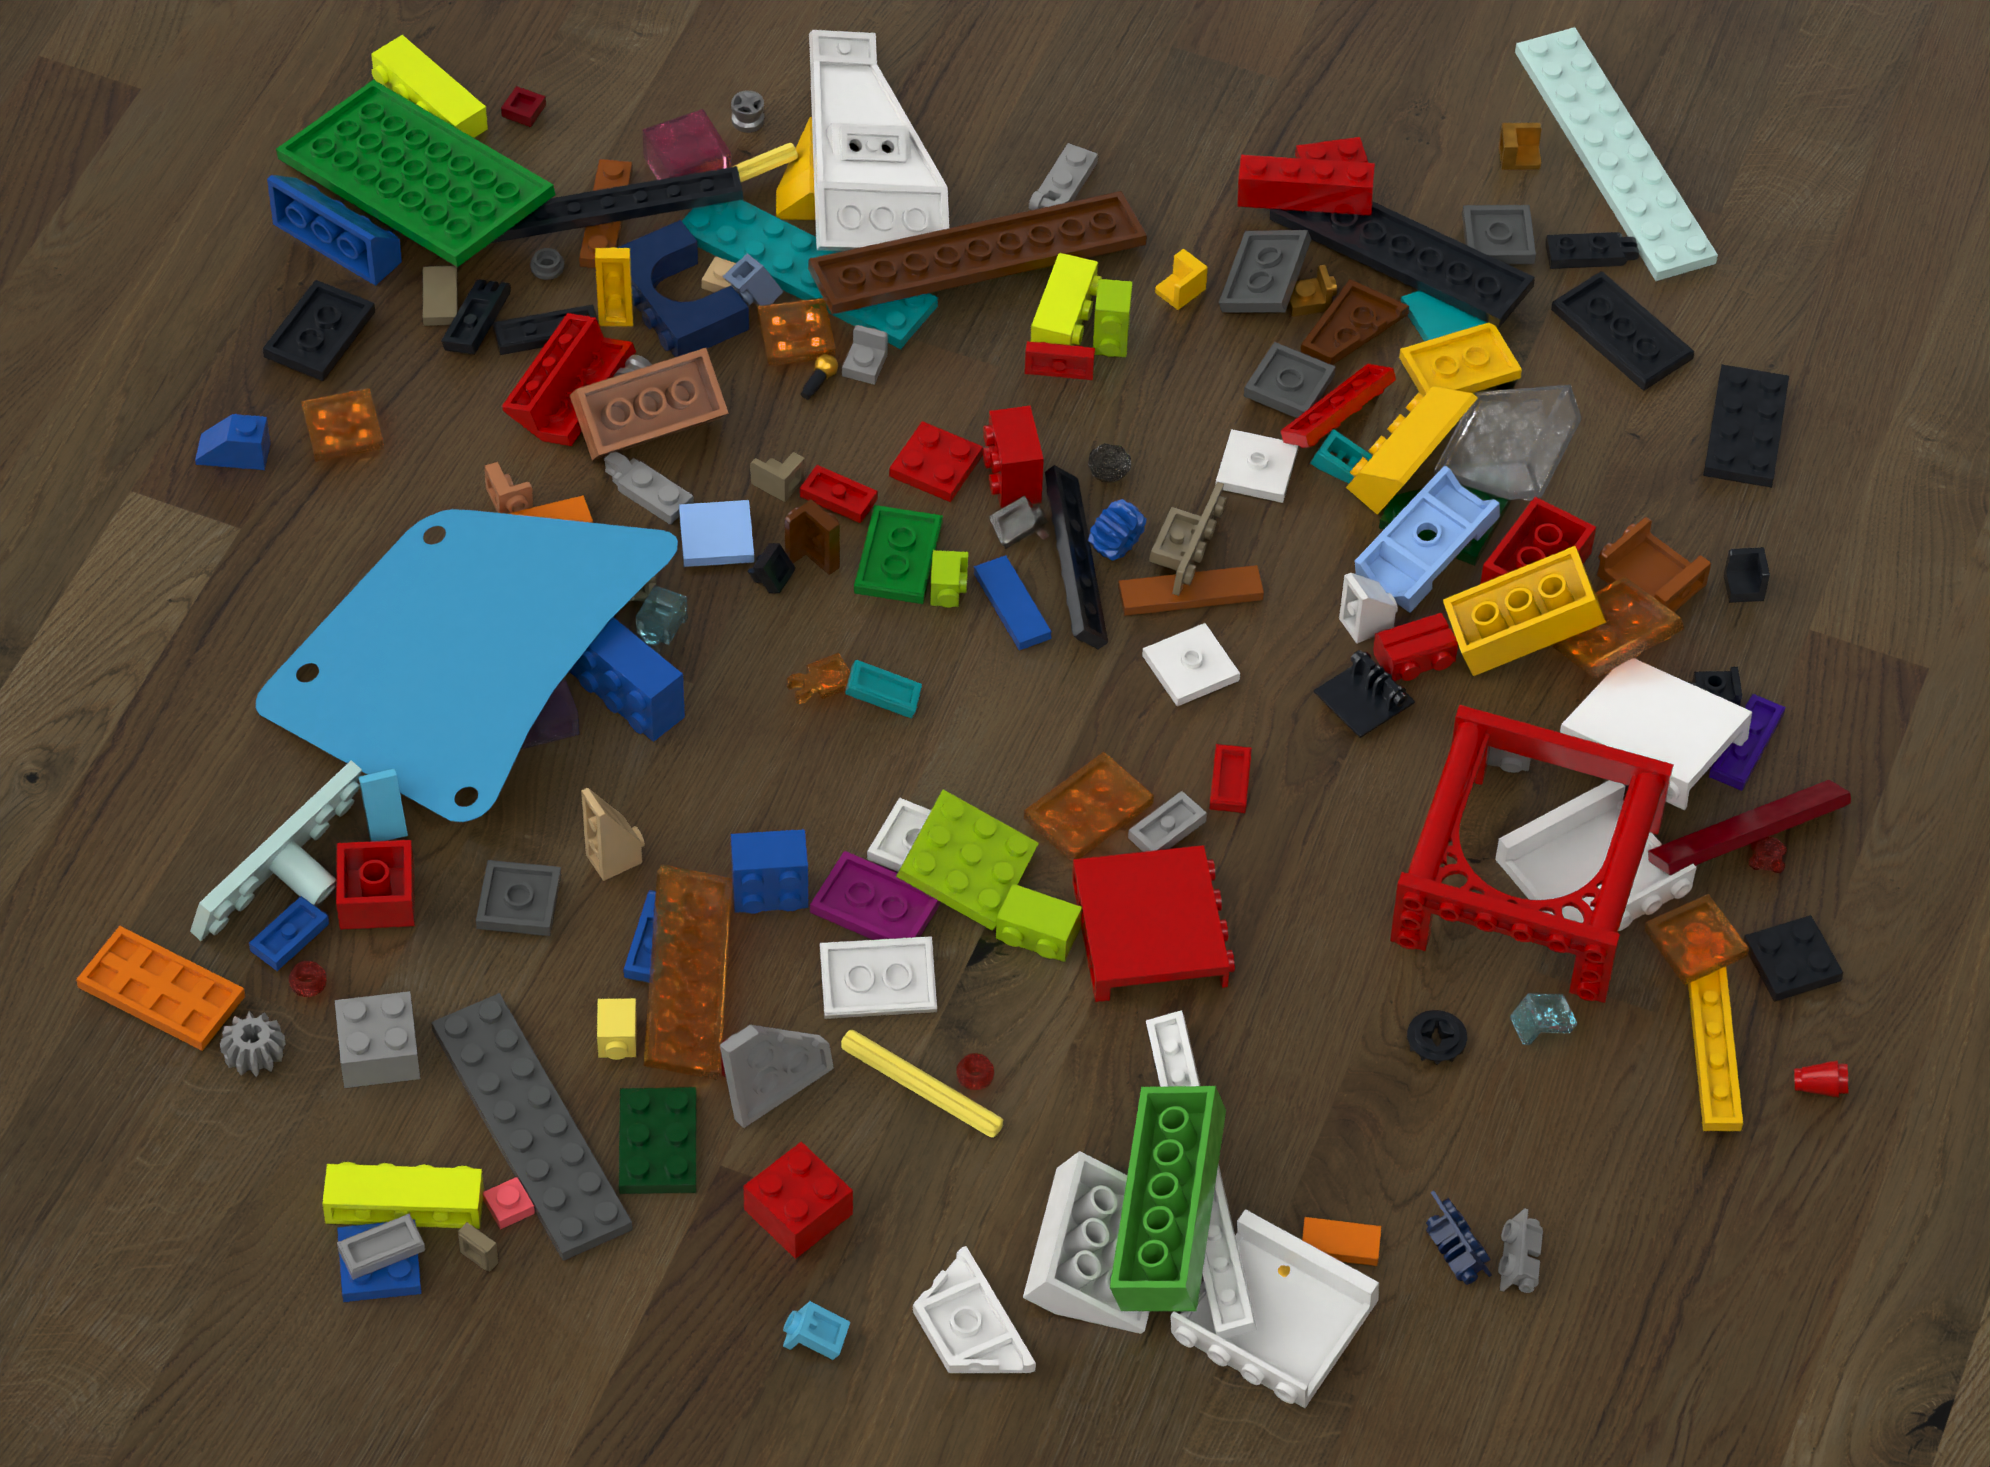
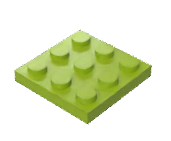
(966, 859)

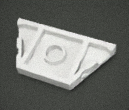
(970, 1323)

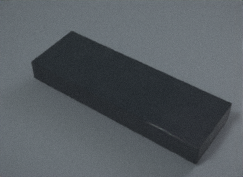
(532, 330)

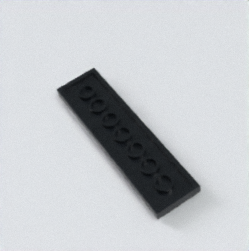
(1418, 258)

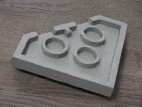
(769, 1067)

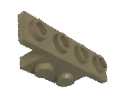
(1183, 538)

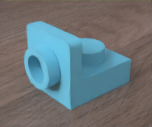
(816, 1330)

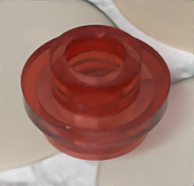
(304, 971)
(975, 1063)

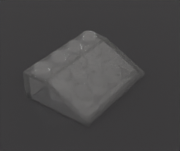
(1512, 440)

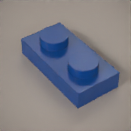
(289, 933)

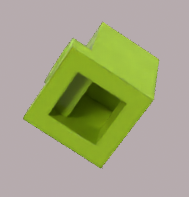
(948, 577)

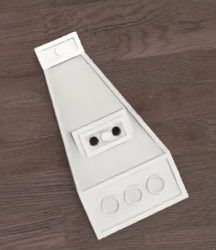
(869, 192)

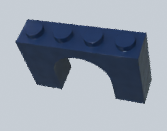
(680, 325)

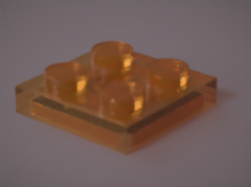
(796, 331)
(342, 425)
(1696, 939)

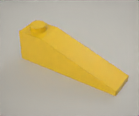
(796, 189)

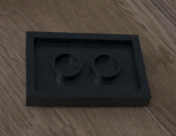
(319, 330)

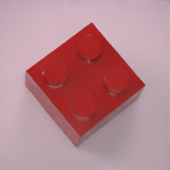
(1013, 455)
(375, 884)
(798, 1200)

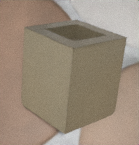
(778, 478)

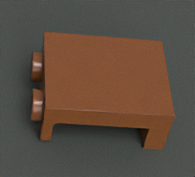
(1653, 566)

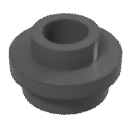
(547, 264)

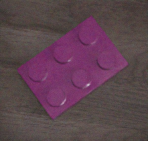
(872, 901)

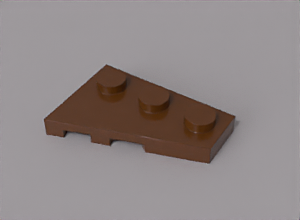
(1351, 322)

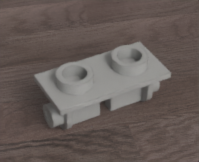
(1520, 1238)

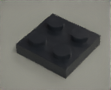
(1793, 958)

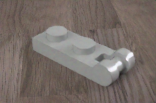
(1065, 177)

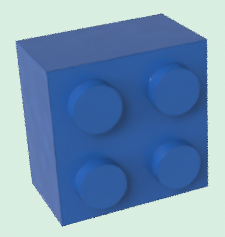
(769, 871)

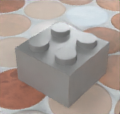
(377, 1039)

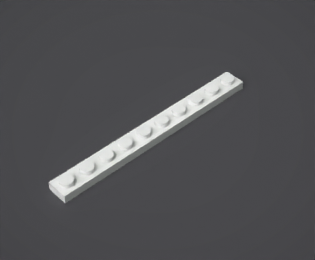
(1222, 1261)

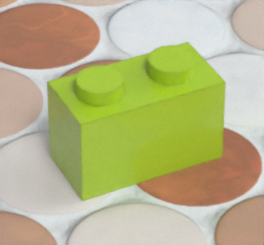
(1112, 317)
(1038, 923)

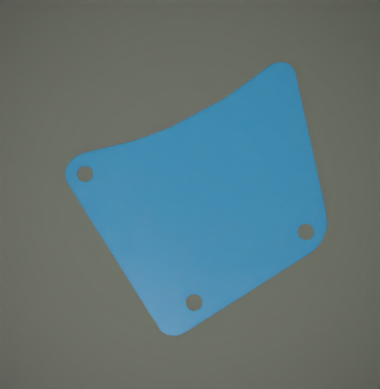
(459, 647)

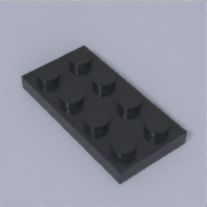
(1746, 426)

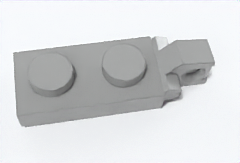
(647, 487)

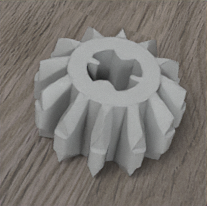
(252, 1043)

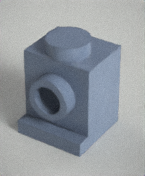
(753, 282)

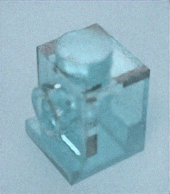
(660, 623)

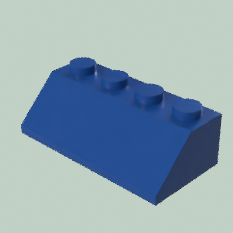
(333, 229)

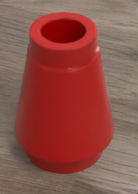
(1822, 1079)

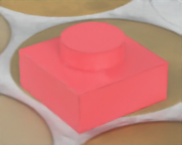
(508, 1203)

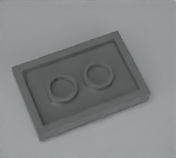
(1265, 271)

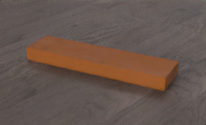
(1206, 589)

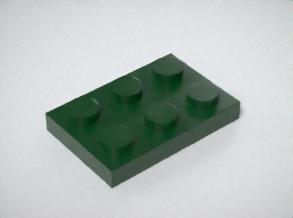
(657, 1140)

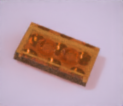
(1088, 807)

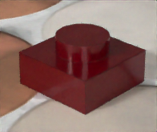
(523, 106)

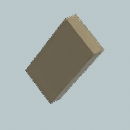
(440, 295)

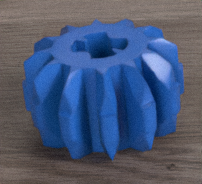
(1117, 529)

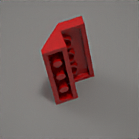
(569, 360)

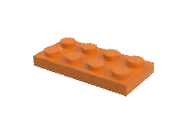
(161, 988)

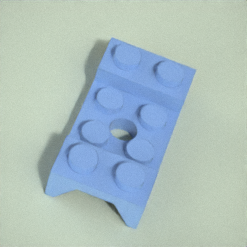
(1408, 564)

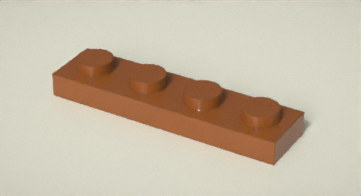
(609, 175)

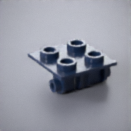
(1457, 1242)

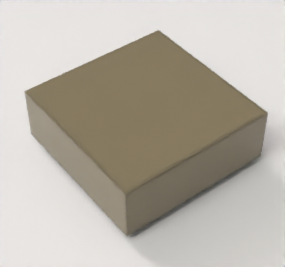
(478, 1247)

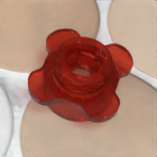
(1770, 847)

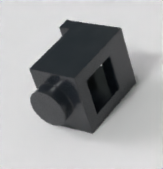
(1720, 683)

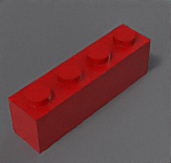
(1306, 184)

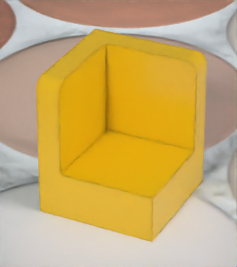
(1185, 283)

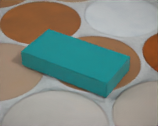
(883, 688)

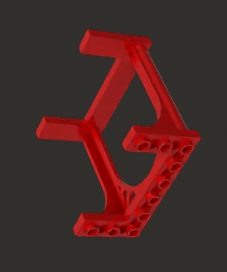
(1597, 938)

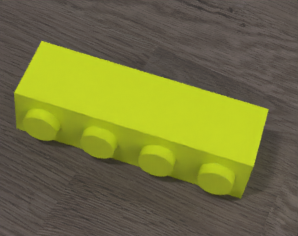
(423, 82)
(387, 1191)

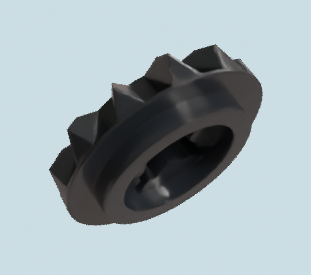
(1451, 1032)

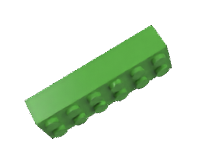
(1168, 1199)

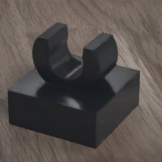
(772, 568)

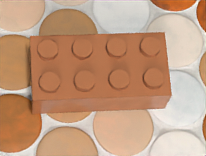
(649, 403)

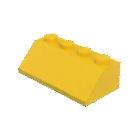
(1408, 445)
(1524, 611)

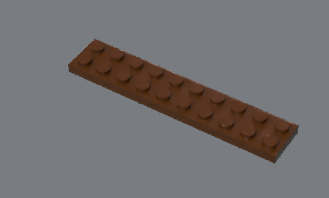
(975, 252)

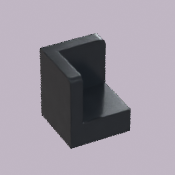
(1746, 575)

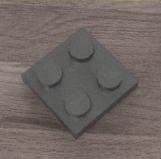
(1500, 232)
(1289, 380)
(518, 898)

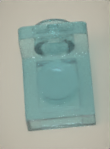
(1542, 1014)

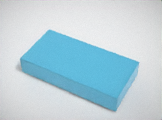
(383, 805)

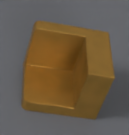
(1520, 146)

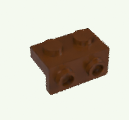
(813, 534)

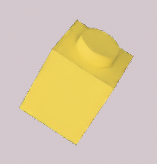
(617, 1028)

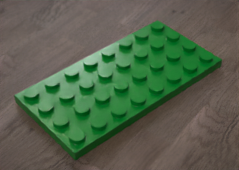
(415, 172)

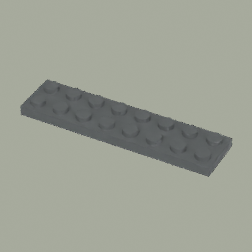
(531, 1126)

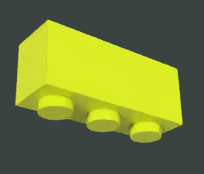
(1066, 301)

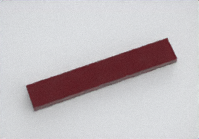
(1749, 827)

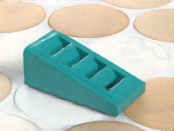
(1343, 448)

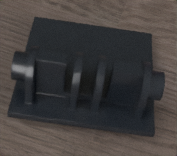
(1364, 695)

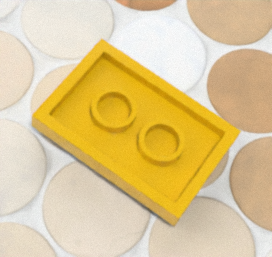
(1461, 361)

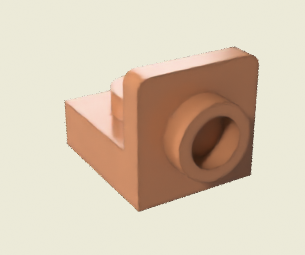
(504, 494)

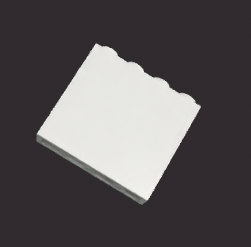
(1660, 719)
(1569, 848)
(1298, 1318)

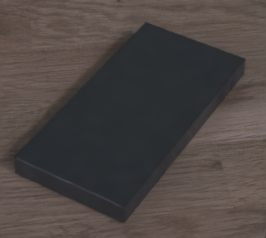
(1622, 330)

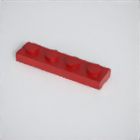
(1338, 405)

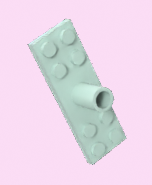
(283, 857)

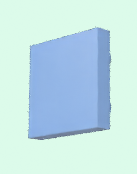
(716, 533)

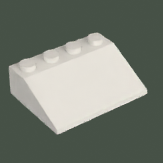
(1079, 1246)

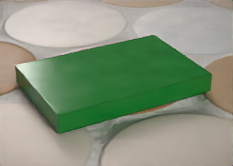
(898, 554)

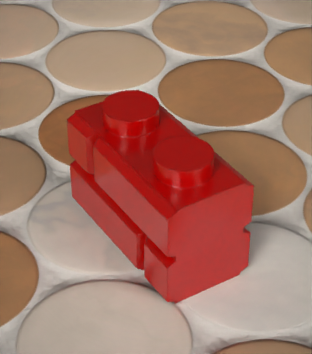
(1416, 647)

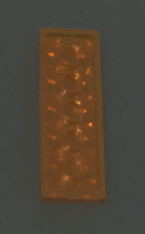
(688, 972)

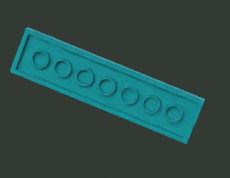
(784, 250)

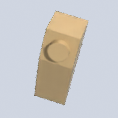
(609, 838)

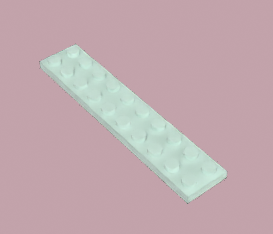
(1616, 154)

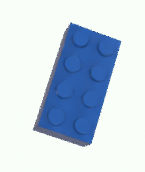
(632, 680)

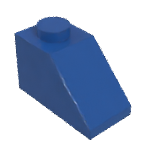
(236, 443)

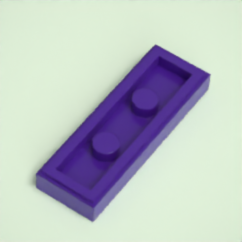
(1737, 761)

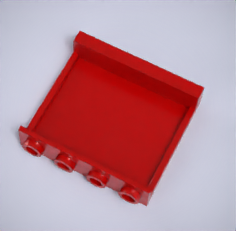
(1151, 918)

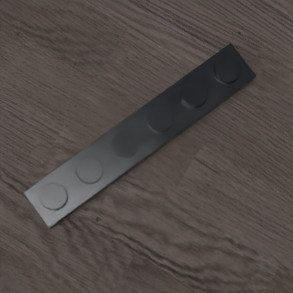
(1076, 557)

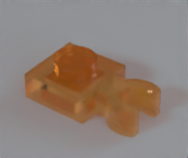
(824, 676)

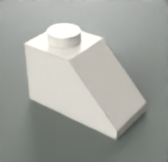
(1366, 607)

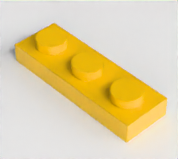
(614, 286)

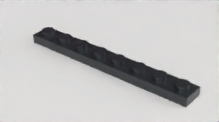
(629, 202)

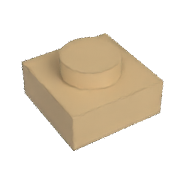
(713, 278)

